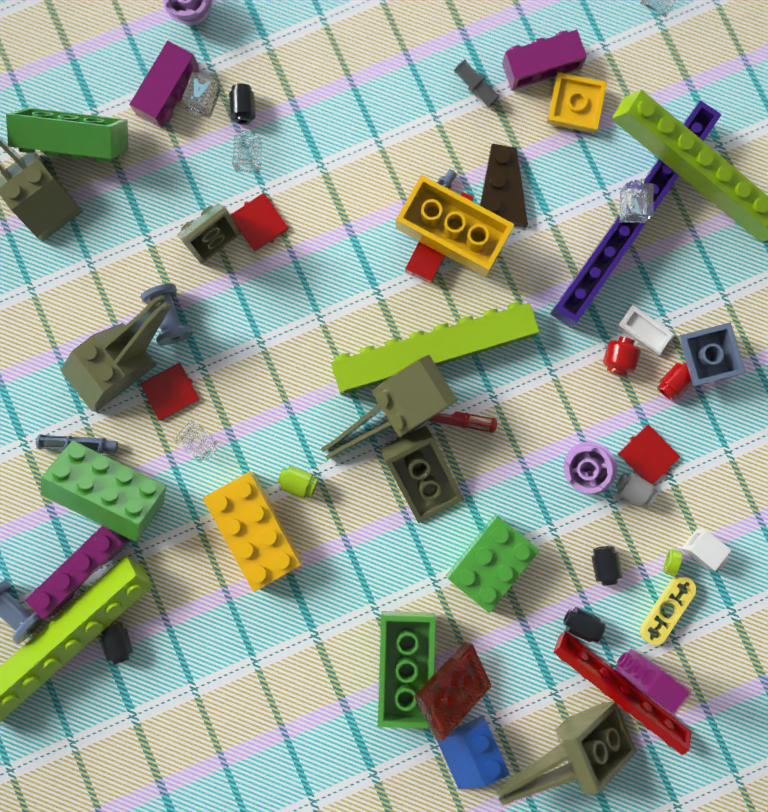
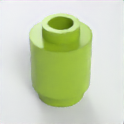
(297, 482)

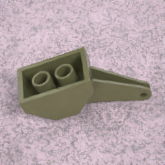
(35, 194)
(114, 357)
(407, 401)
(595, 748)

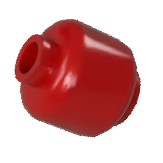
(621, 356)

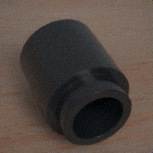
(242, 104)
(606, 565)
(584, 625)
(116, 643)

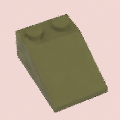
(209, 232)
(421, 473)

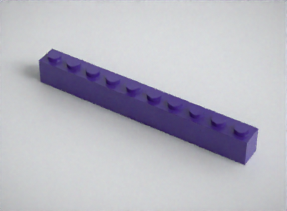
(622, 234)

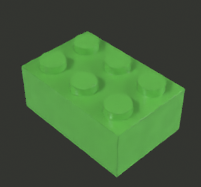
(492, 563)

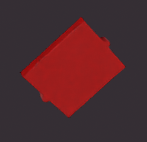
(259, 222)
(169, 391)
(649, 454)

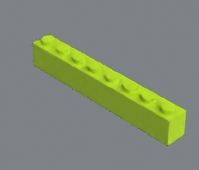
(694, 161)
(442, 344)
(70, 632)

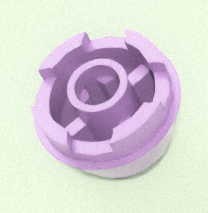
(188, 11)
(590, 468)

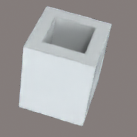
(707, 550)

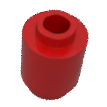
(675, 382)

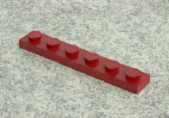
(623, 693)

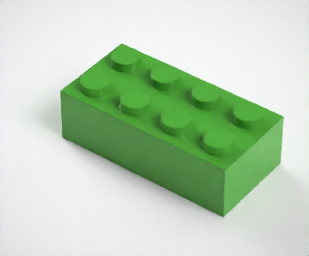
(67, 133)
(103, 490)
(405, 666)

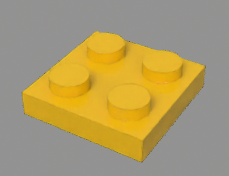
(576, 102)

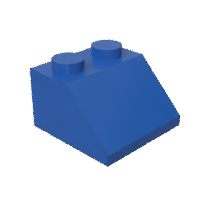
(473, 755)

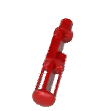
(463, 419)

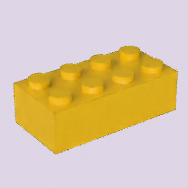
(453, 225)
(253, 531)

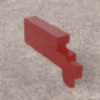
(425, 260)

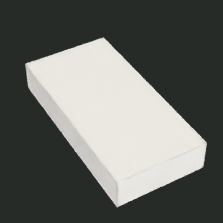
(645, 330)

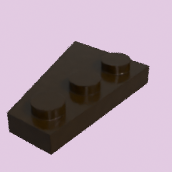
(503, 186)

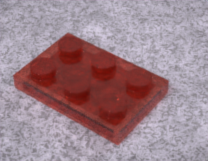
(453, 691)

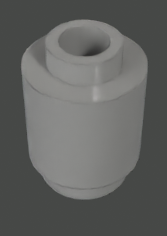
(636, 490)

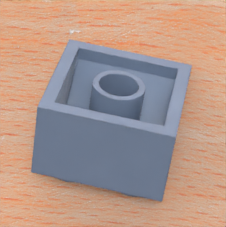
(712, 354)

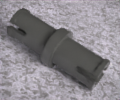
(476, 83)

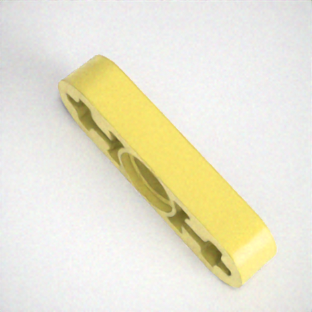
(679, 609)

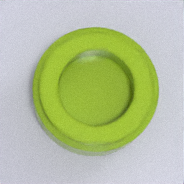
(672, 562)

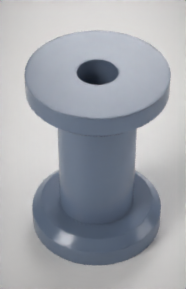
(171, 326)
(16, 615)

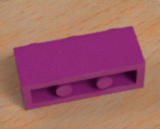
(543, 59)
(164, 84)

